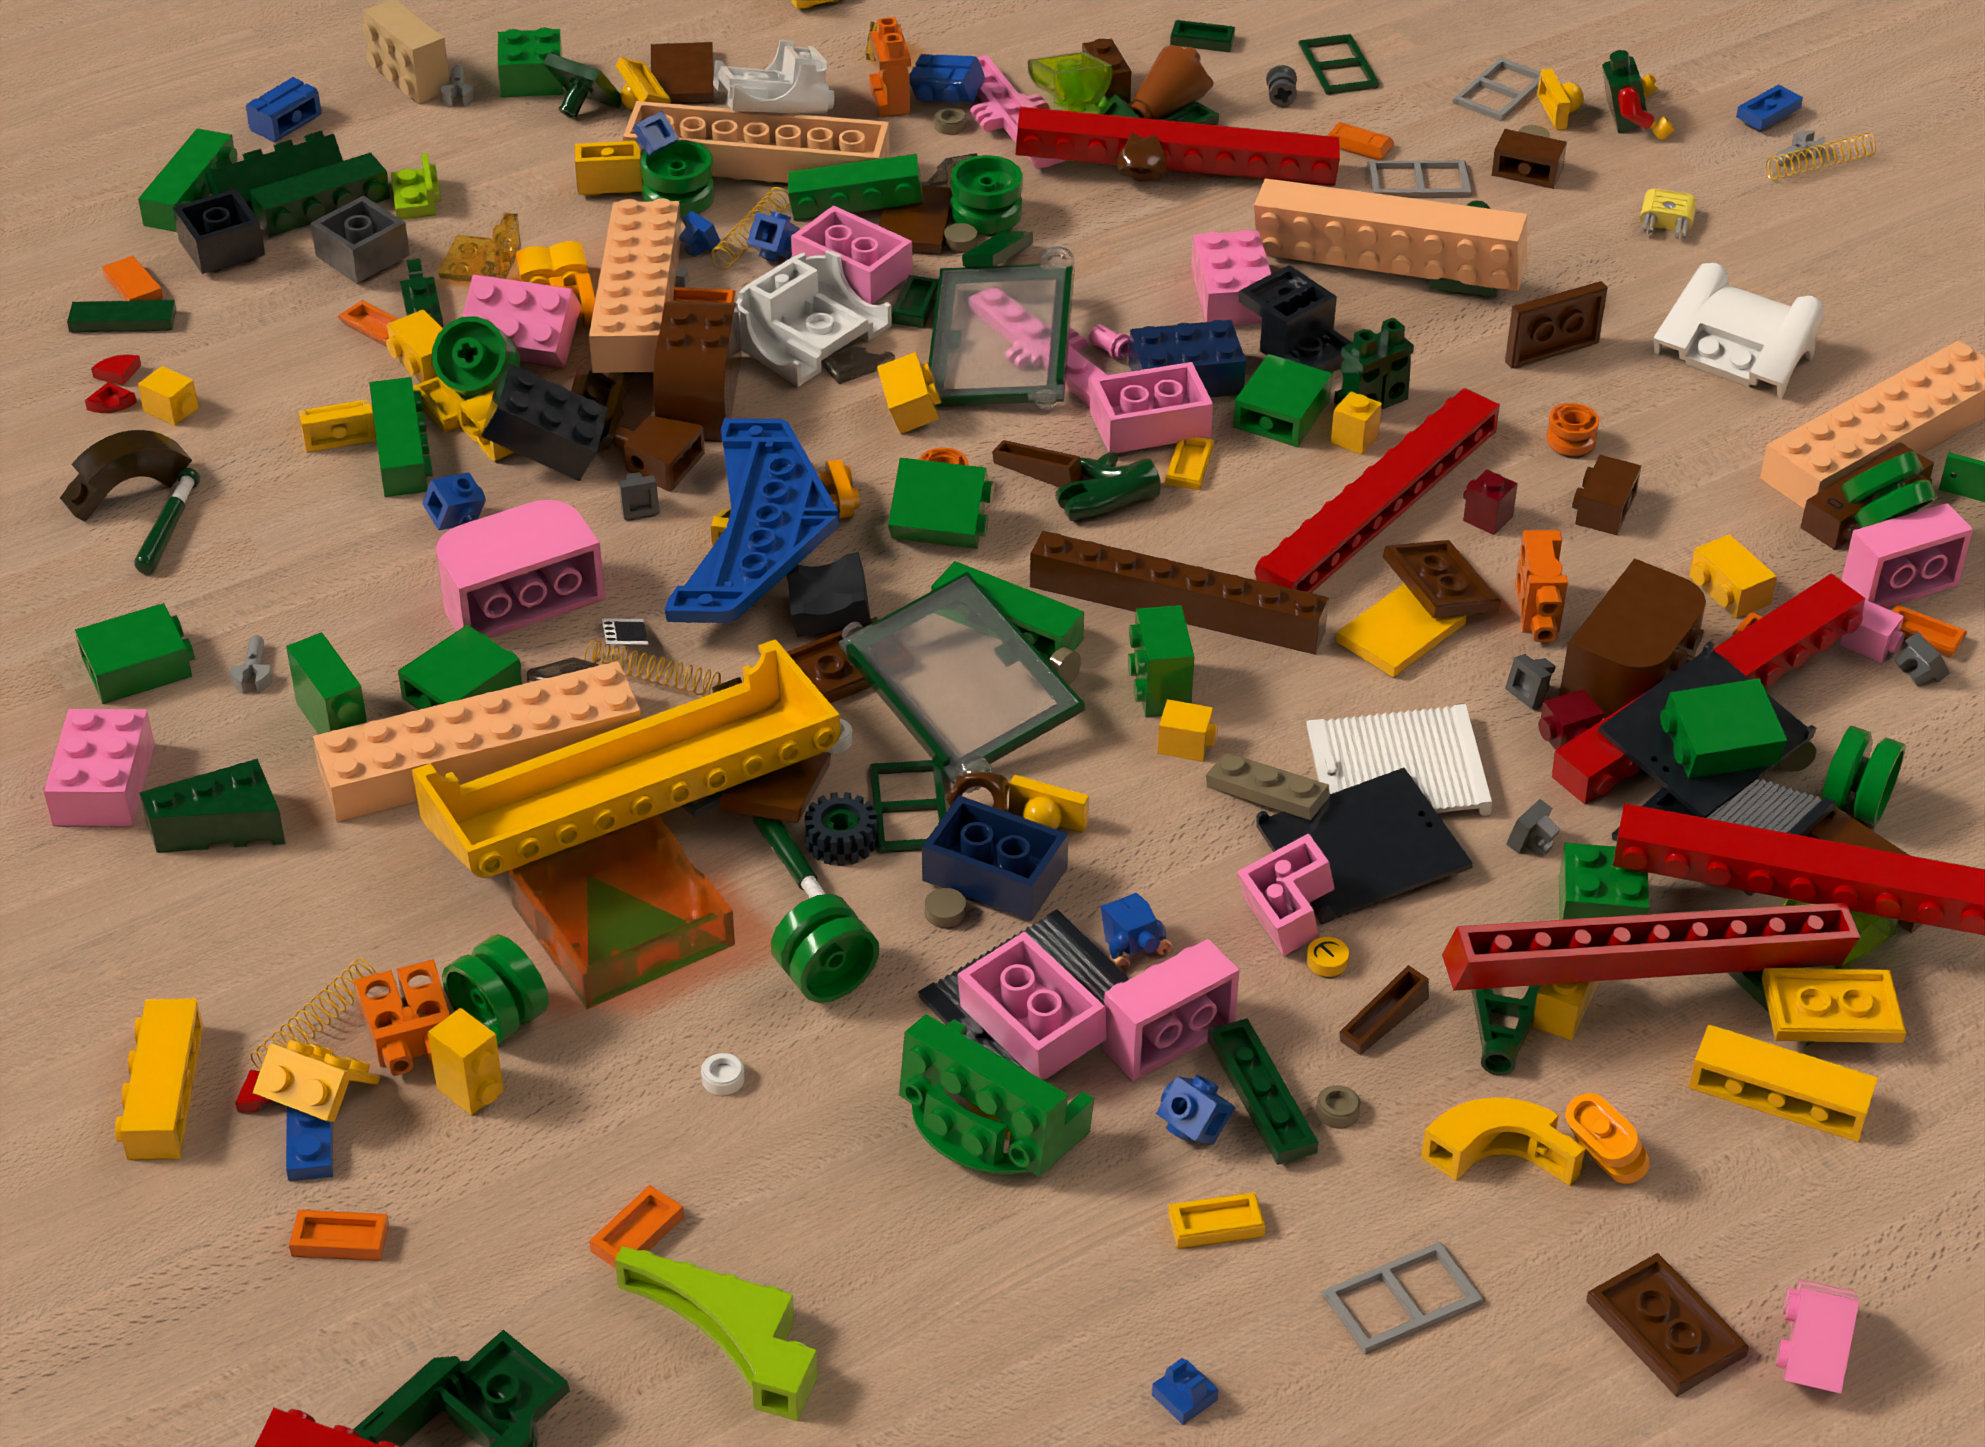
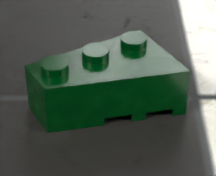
(213, 808)

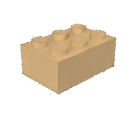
(406, 50)

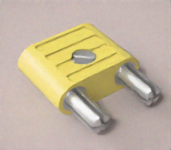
(1668, 211)

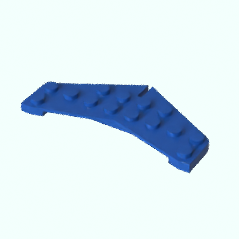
(773, 524)

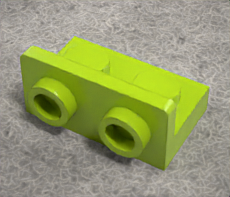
(416, 190)

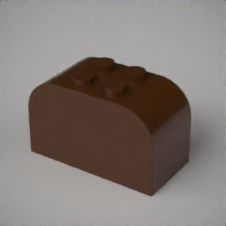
(697, 364)
(1635, 636)

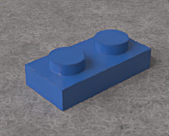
(1769, 107)
(308, 1146)

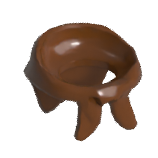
(1144, 154)
(994, 783)

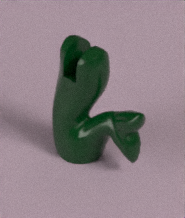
(1109, 486)

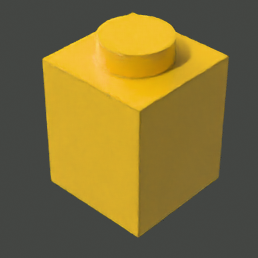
(168, 395)
(1356, 422)
(1186, 730)

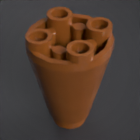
(1171, 83)

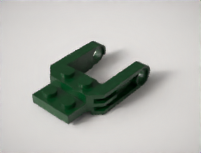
(489, 1397)

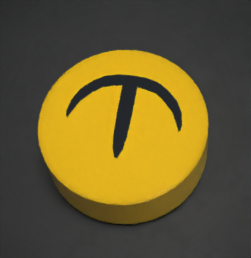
(1327, 956)

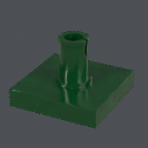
(581, 83)

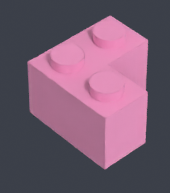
(1282, 888)
(1820, 1335)

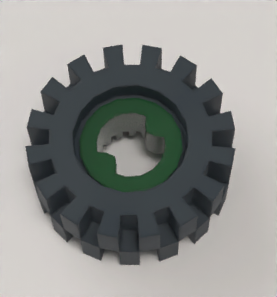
(840, 844)

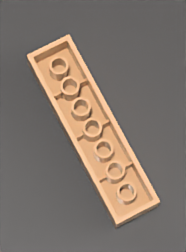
(766, 143)
(1392, 234)
(634, 284)
(1912, 407)
(372, 762)

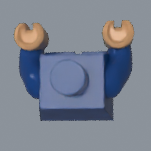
(1132, 928)

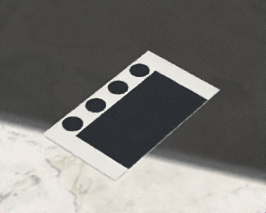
(624, 631)

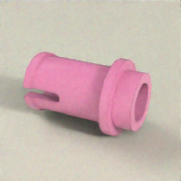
(1115, 344)

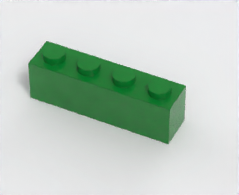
(184, 177)
(855, 186)
(399, 436)
(1040, 619)

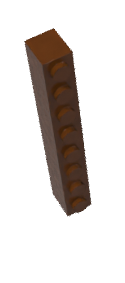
(1207, 596)

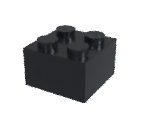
(219, 231)

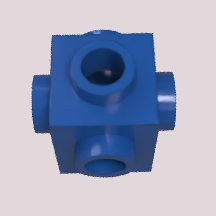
(772, 235)
(453, 500)
(1194, 1109)

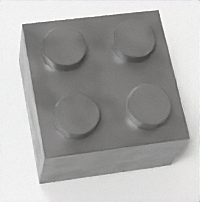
(360, 239)

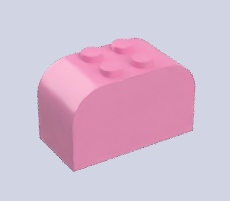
(519, 567)

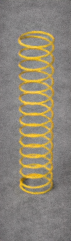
(1821, 159)
(718, 247)
(648, 675)
(317, 1017)

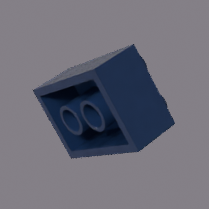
(1208, 345)
(995, 857)

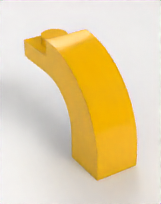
(1501, 1127)

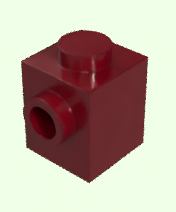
(1489, 501)
(1568, 717)

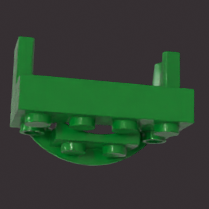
(1029, 1107)

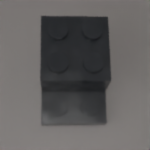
(1296, 319)

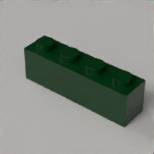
(284, 162)
(318, 192)

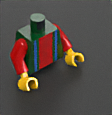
(1627, 96)

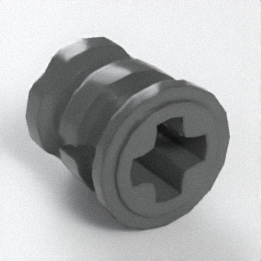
(1282, 85)

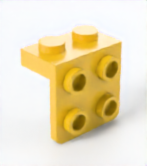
(309, 1077)

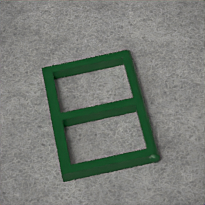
(1359, 60)
(905, 805)

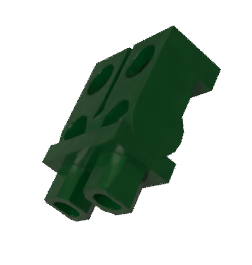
(1377, 365)

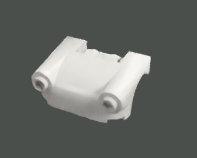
(789, 85)
(805, 315)
(1739, 331)

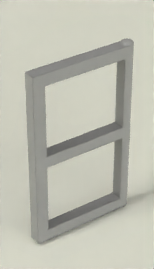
(1483, 81)
(1421, 192)
(1418, 1320)

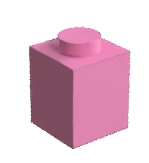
(1877, 633)

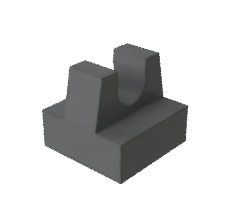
(638, 496)
(1926, 657)
(1530, 679)
(1534, 830)

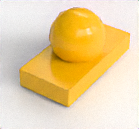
(640, 84)
(1558, 98)
(1048, 804)

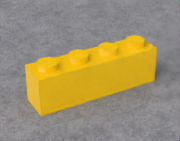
(160, 1079)
(1783, 1082)

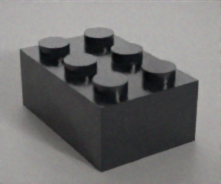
(544, 422)

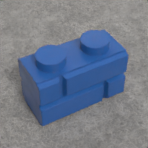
(946, 78)
(283, 109)

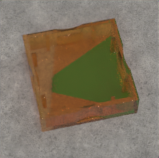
(621, 910)

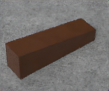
(1039, 463)
(1386, 1010)

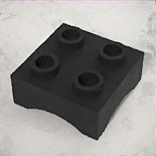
(828, 596)

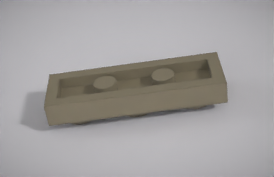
(1268, 785)

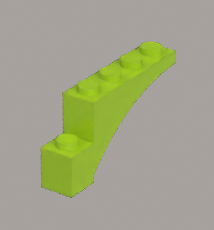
(739, 1316)

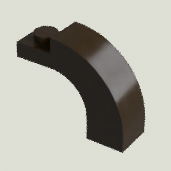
(119, 459)

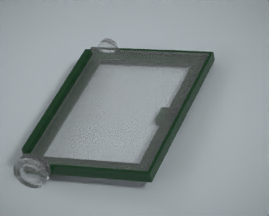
(1003, 332)
(960, 677)

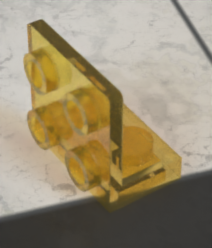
(483, 255)

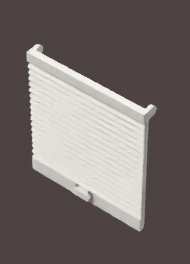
(1430, 744)

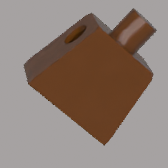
(662, 449)

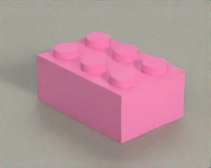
(870, 255)
(1223, 267)
(531, 314)
(1150, 407)
(1908, 556)
(99, 767)
(1032, 1006)
(1169, 1009)

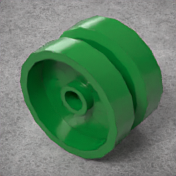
(680, 175)
(987, 193)
(472, 355)
(1888, 490)
(1869, 777)
(824, 948)
(496, 986)

